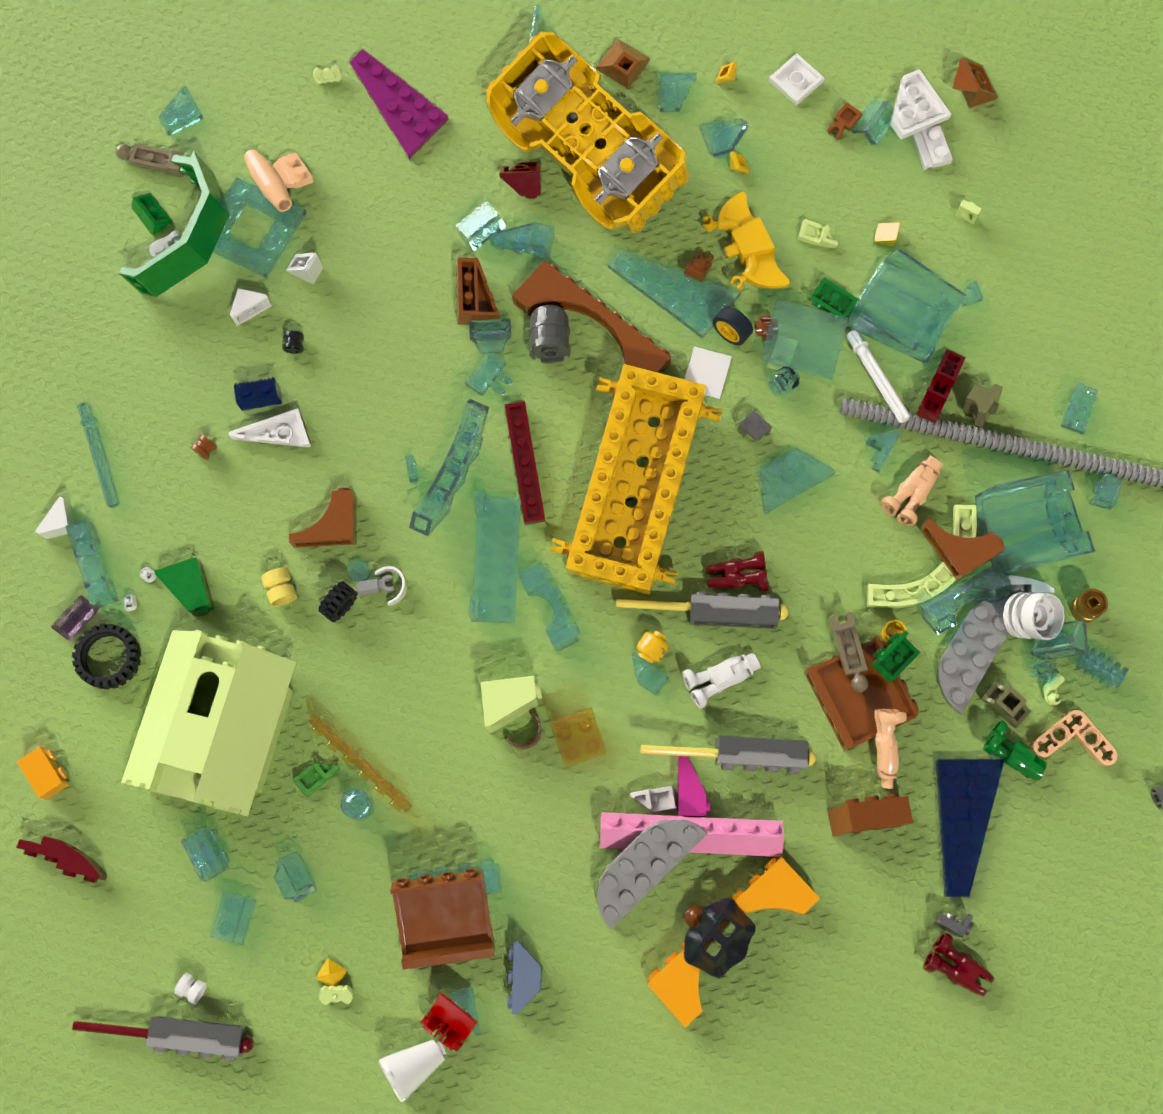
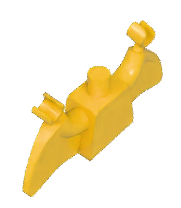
(749, 243)

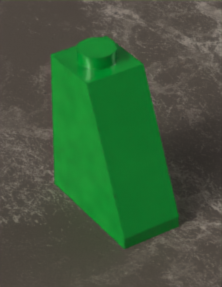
(188, 585)

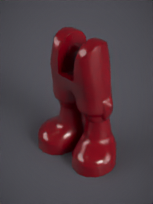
(731, 573)
(966, 970)

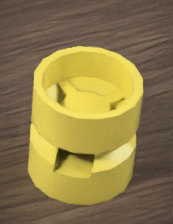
(279, 587)

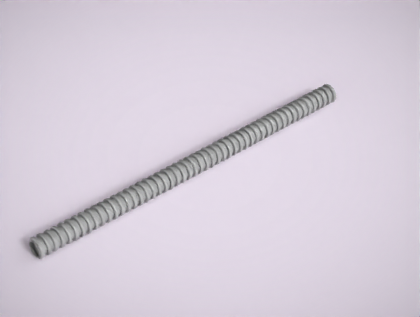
(1007, 443)

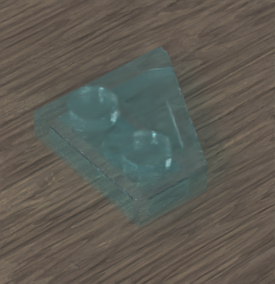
(674, 89)

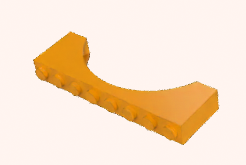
(775, 889)

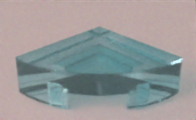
(972, 293)
(412, 468)

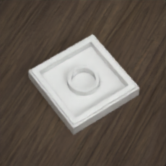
(796, 79)

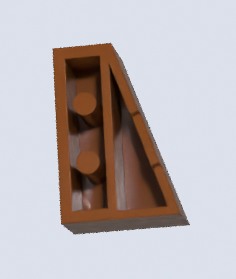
(473, 293)
(870, 815)

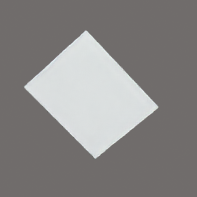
(708, 369)

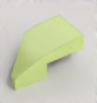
(816, 234)

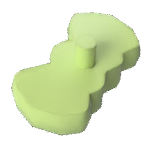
(331, 75)
(336, 994)

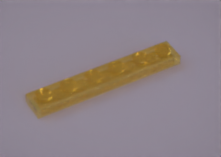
(365, 771)

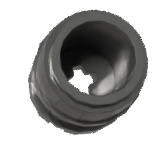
(549, 334)

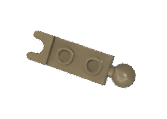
(150, 158)
(850, 651)

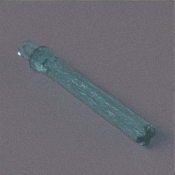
(90, 429)

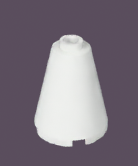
(412, 1066)

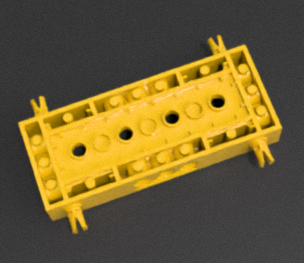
(616, 477)

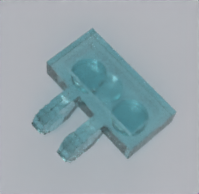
(486, 373)

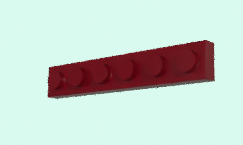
(525, 463)

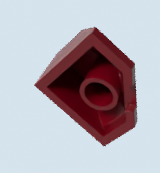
(523, 178)

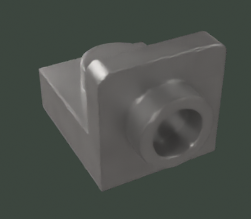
(949, 923)

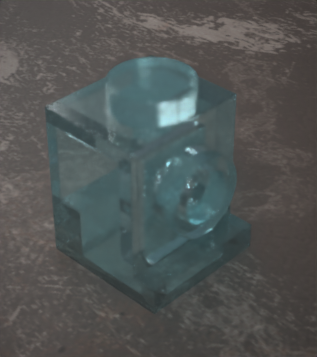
(1106, 492)

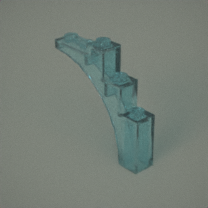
(452, 475)

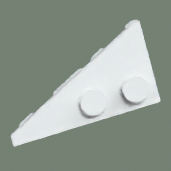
(280, 429)

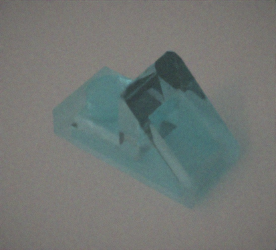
(883, 443)

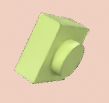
(968, 211)

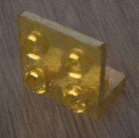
(578, 737)

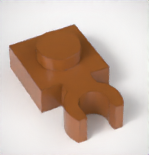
(846, 119)
(699, 267)

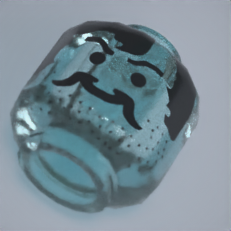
(784, 381)

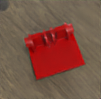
(449, 1021)

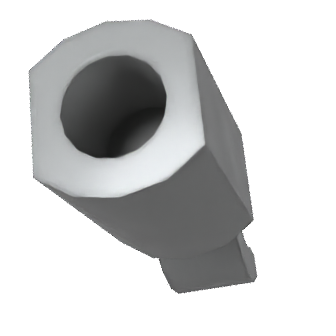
(374, 586)

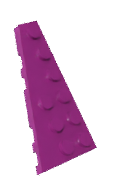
(403, 108)

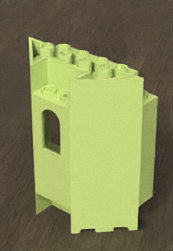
(217, 757)

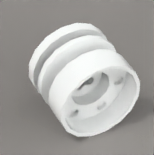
(1033, 615)

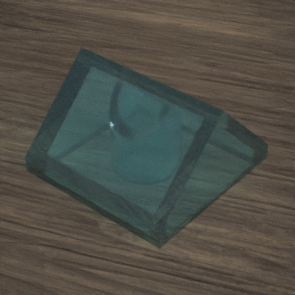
(1069, 642)

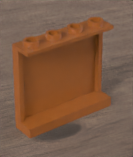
(852, 711)
(443, 918)

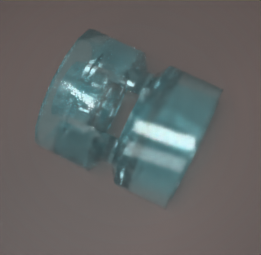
(357, 805)

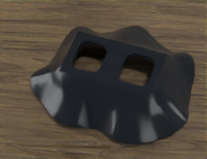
(732, 948)

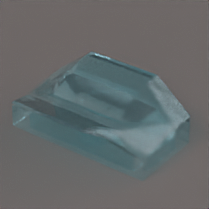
(490, 335)
(294, 877)

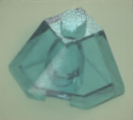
(722, 136)

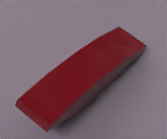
(940, 386)

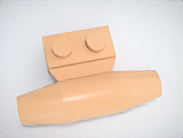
(276, 178)

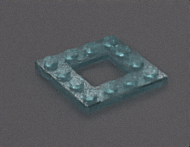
(286, 223)

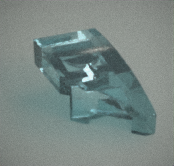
(648, 676)
(466, 1000)

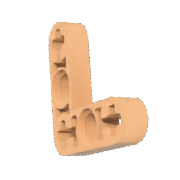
(1078, 732)

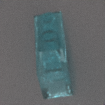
(528, 238)

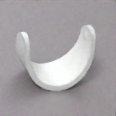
(400, 596)

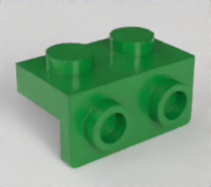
(833, 298)
(895, 657)

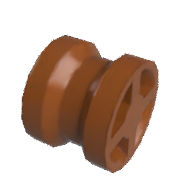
(203, 447)

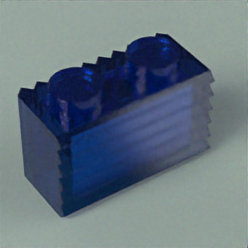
(257, 394)

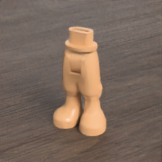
(916, 487)
(887, 744)

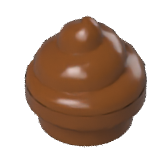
(693, 915)

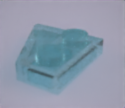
(180, 112)

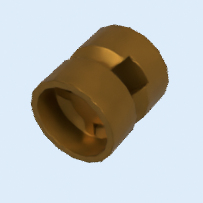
(1089, 605)

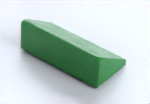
(150, 213)

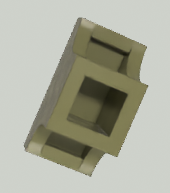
(982, 403)
(1007, 704)

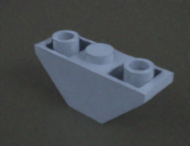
(524, 978)

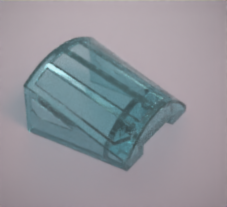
(905, 306)
(1033, 521)

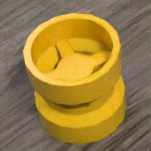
(891, 628)

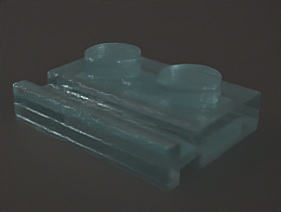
(233, 918)

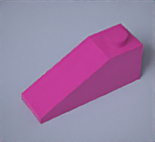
(691, 794)

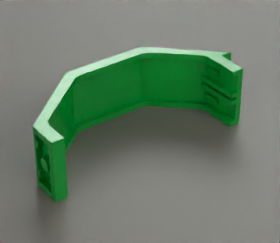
(198, 238)

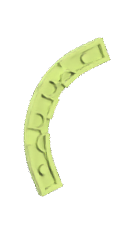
(932, 585)

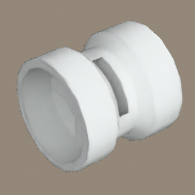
(190, 988)

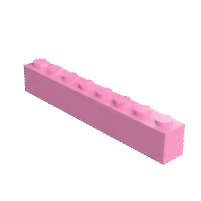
(722, 836)

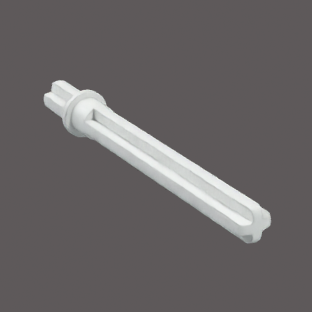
(888, 392)

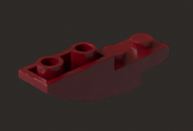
(66, 856)

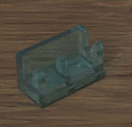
(1079, 408)

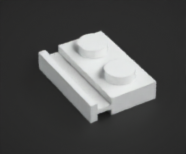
(932, 147)

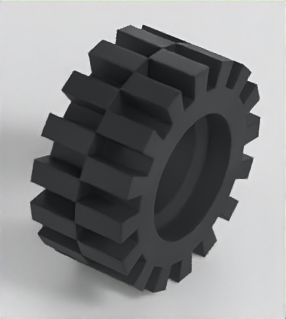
(338, 601)

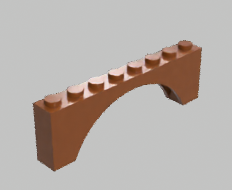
(551, 287)

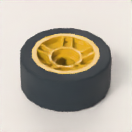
(732, 325)

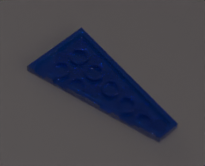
(965, 806)

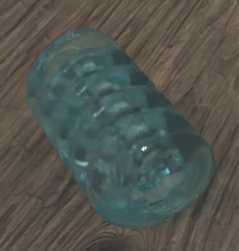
(1102, 667)

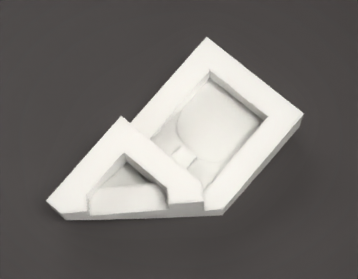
(657, 799)

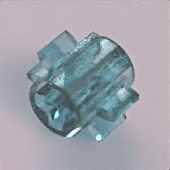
(1045, 675)

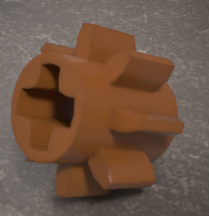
(762, 326)

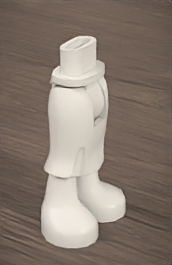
(721, 677)

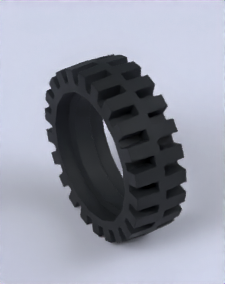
(89, 639)

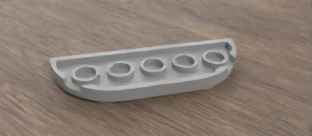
(971, 653)
(644, 865)

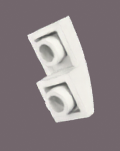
(1019, 584)

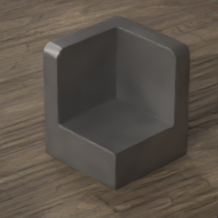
(754, 426)

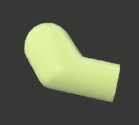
(1050, 690)

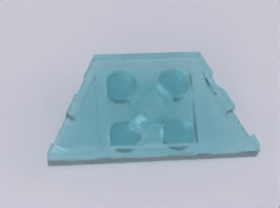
(790, 476)

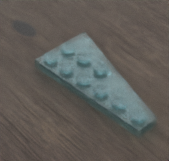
(681, 296)

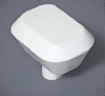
(148, 574)
(130, 602)

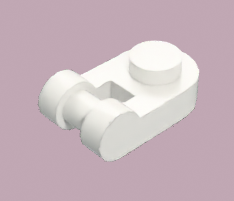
(163, 243)

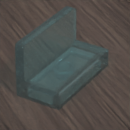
(875, 121)

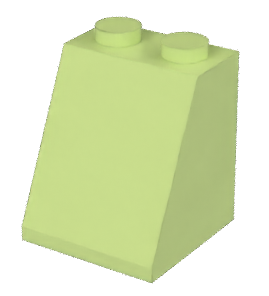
(508, 700)

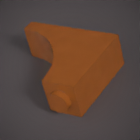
(335, 527)
(961, 553)

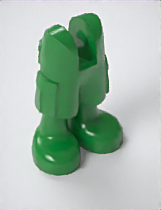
(1015, 754)

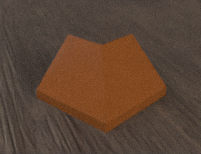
(974, 83)

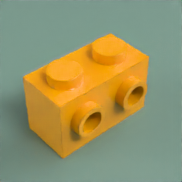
(43, 772)

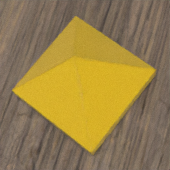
(727, 73)
(738, 163)
(331, 973)

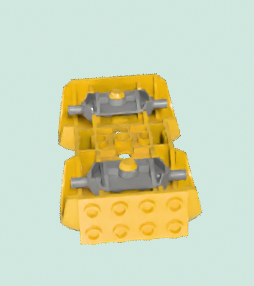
(613, 184)

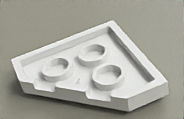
(917, 106)

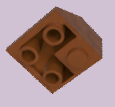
(623, 63)

